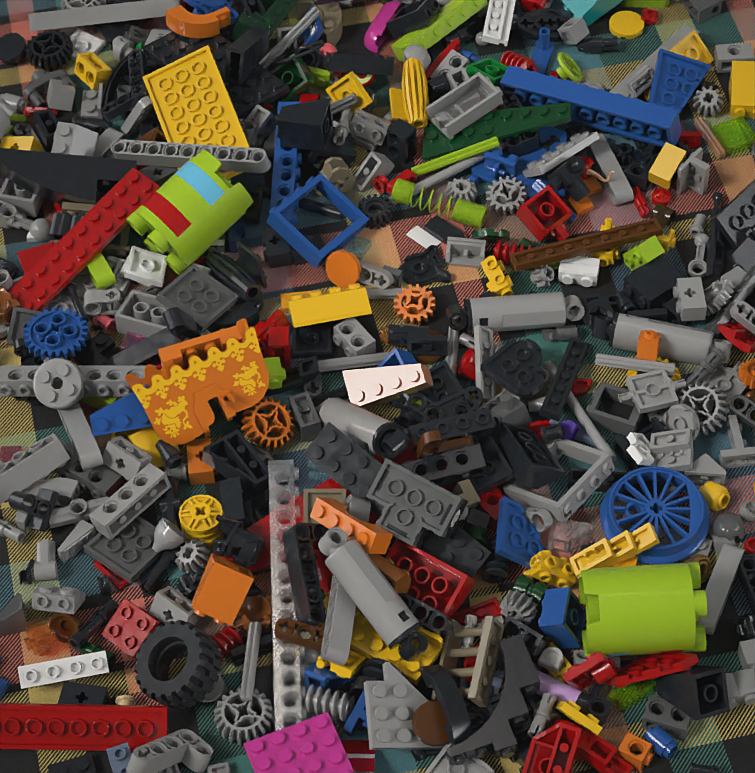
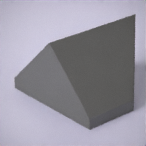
(13, 617)

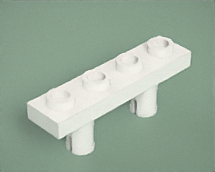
(63, 669)

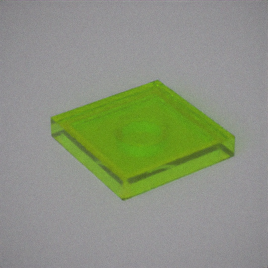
(734, 135)

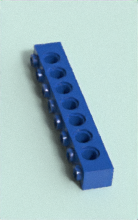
(285, 173)

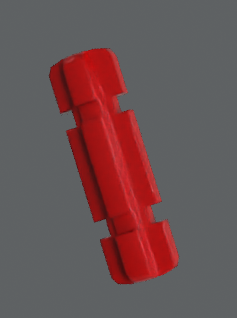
(29, 112)
(640, 202)

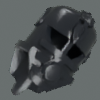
(240, 544)

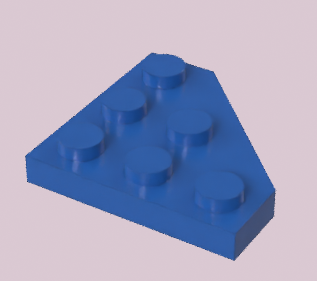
(515, 536)

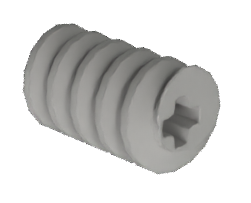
(334, 705)

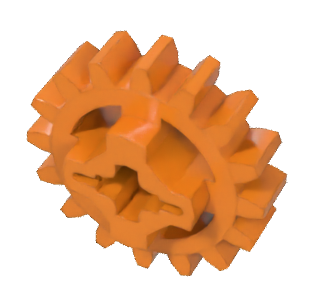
(413, 308)

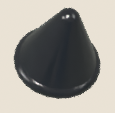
(313, 59)

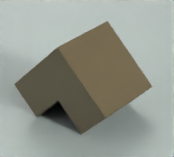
(466, 490)

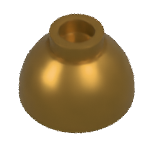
(705, 565)

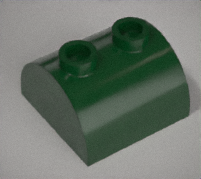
(295, 75)

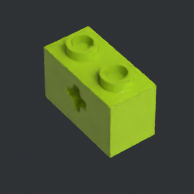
(643, 253)

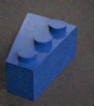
(119, 416)

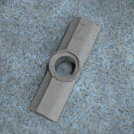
(69, 514)

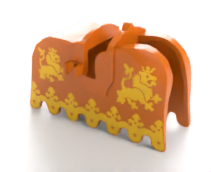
(180, 403)

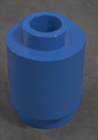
(661, 742)

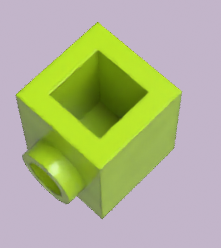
(276, 372)

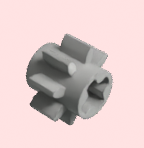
(542, 275)

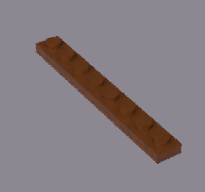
(585, 244)

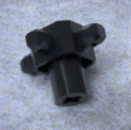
(567, 176)

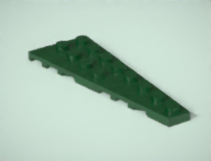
(496, 123)

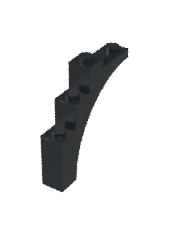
(511, 710)

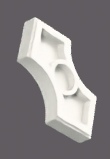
(639, 449)

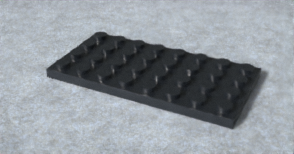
(259, 87)

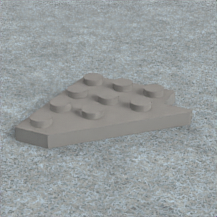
(391, 710)

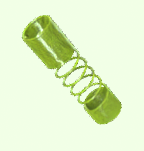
(463, 212)

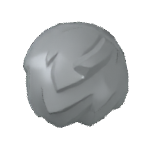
(418, 52)

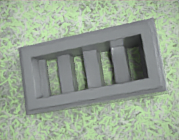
(76, 540)

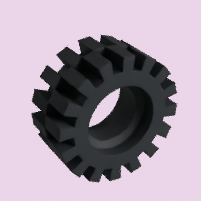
(376, 203)

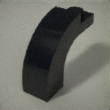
(248, 311)

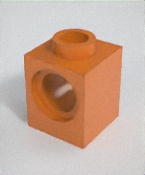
(648, 345)
(633, 743)

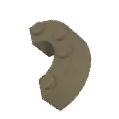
(330, 19)

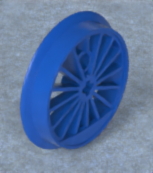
(666, 512)

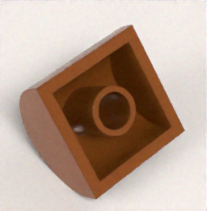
(398, 578)

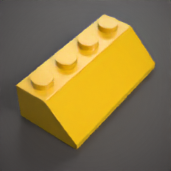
(328, 305)

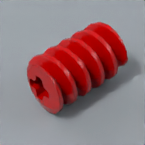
(518, 60)
(502, 252)
(227, 640)

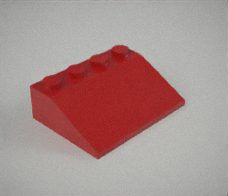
(431, 579)

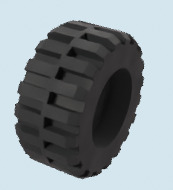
(158, 654)

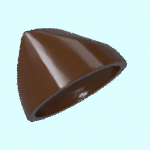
(64, 625)

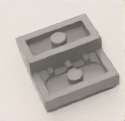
(673, 449)

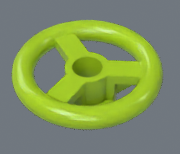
(568, 68)

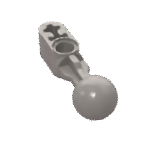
(11, 218)

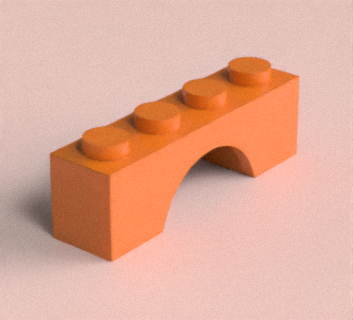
(334, 514)

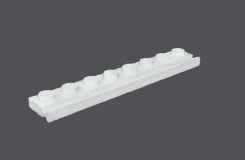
(498, 21)

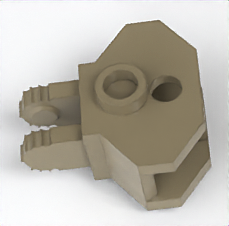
(338, 176)

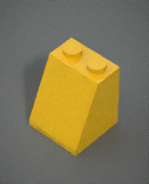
(742, 90)

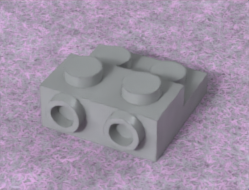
(57, 599)

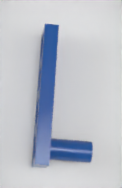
(543, 50)

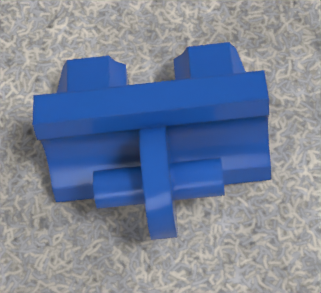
(499, 165)

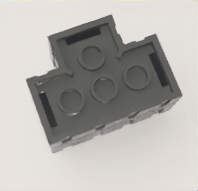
(414, 504)

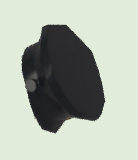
(12, 48)

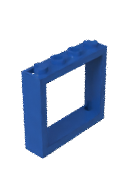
(297, 240)

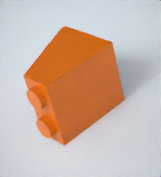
(222, 590)

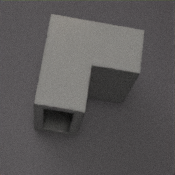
(60, 95)

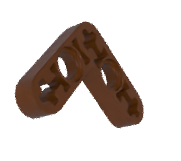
(432, 444)
(300, 627)

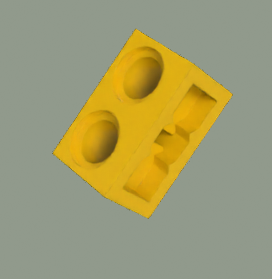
(92, 70)

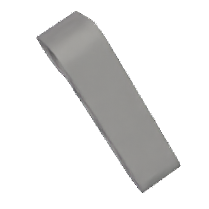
(169, 750)

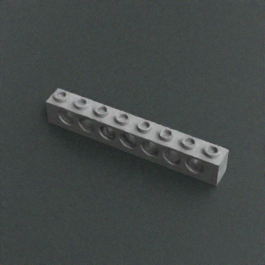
(98, 382)

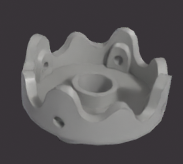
(72, 387)

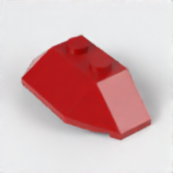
(553, 750)

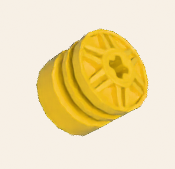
(198, 519)

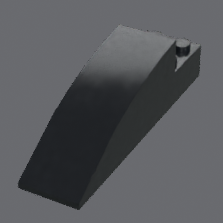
(63, 175)

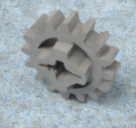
(497, 199)
(718, 295)

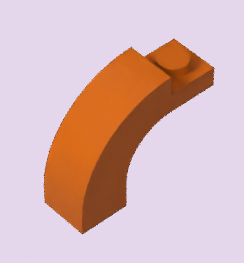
(196, 25)

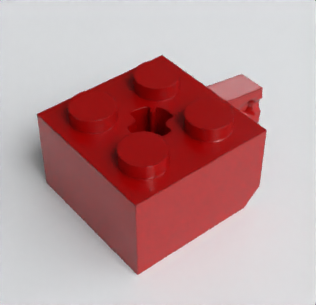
(545, 215)

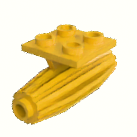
(412, 99)

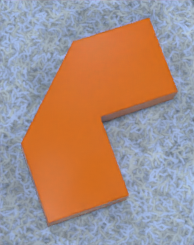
(585, 205)

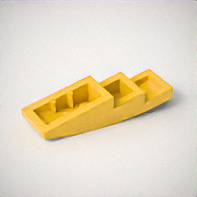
(612, 551)

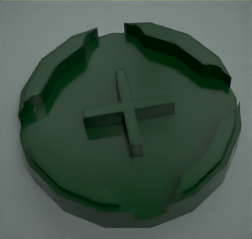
(490, 236)

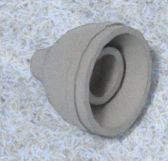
(167, 536)

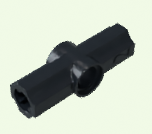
(171, 502)

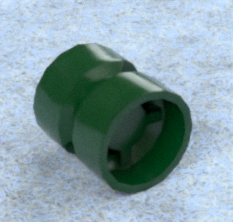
(532, 589)

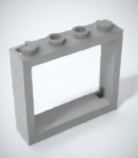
(601, 468)

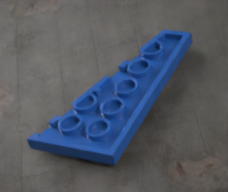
(675, 79)

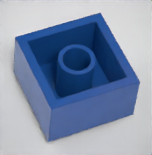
(562, 618)

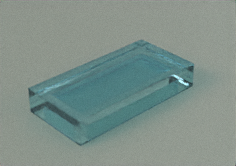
(358, 246)

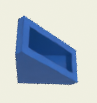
(324, 678)

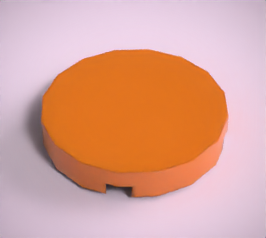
(343, 268)

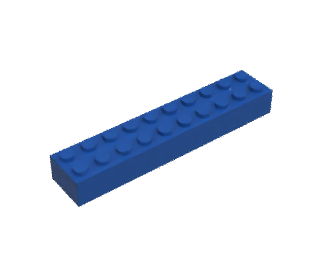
(596, 106)

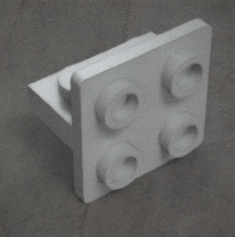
(693, 174)

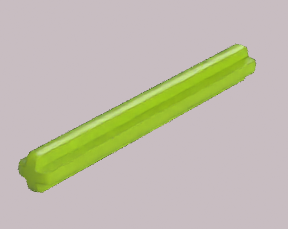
(456, 156)

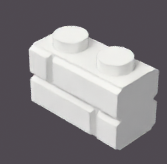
(579, 271)

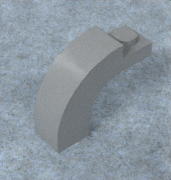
(67, 489)

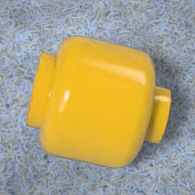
(715, 495)

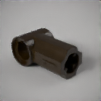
(663, 214)

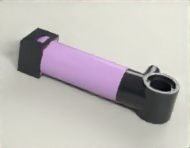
(566, 693)

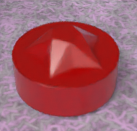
(661, 196)

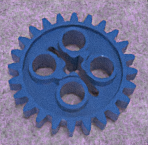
(56, 333)

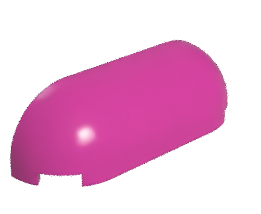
(378, 31)

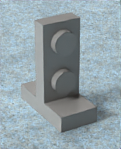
(739, 454)

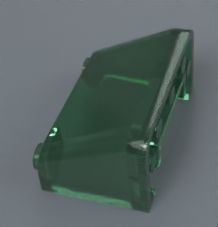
(275, 14)

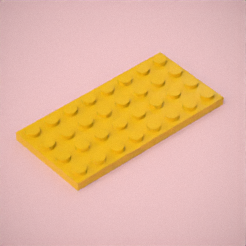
(195, 103)

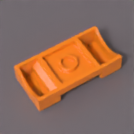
(180, 352)

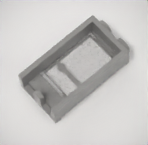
(464, 105)

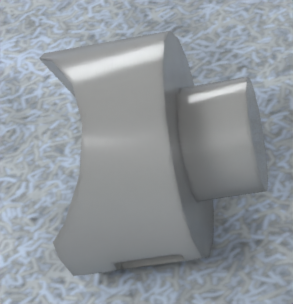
(122, 47)

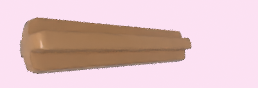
(710, 138)

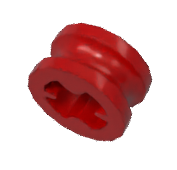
(380, 184)

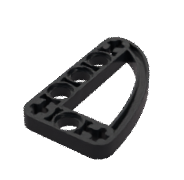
(137, 66)

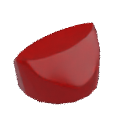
(467, 365)

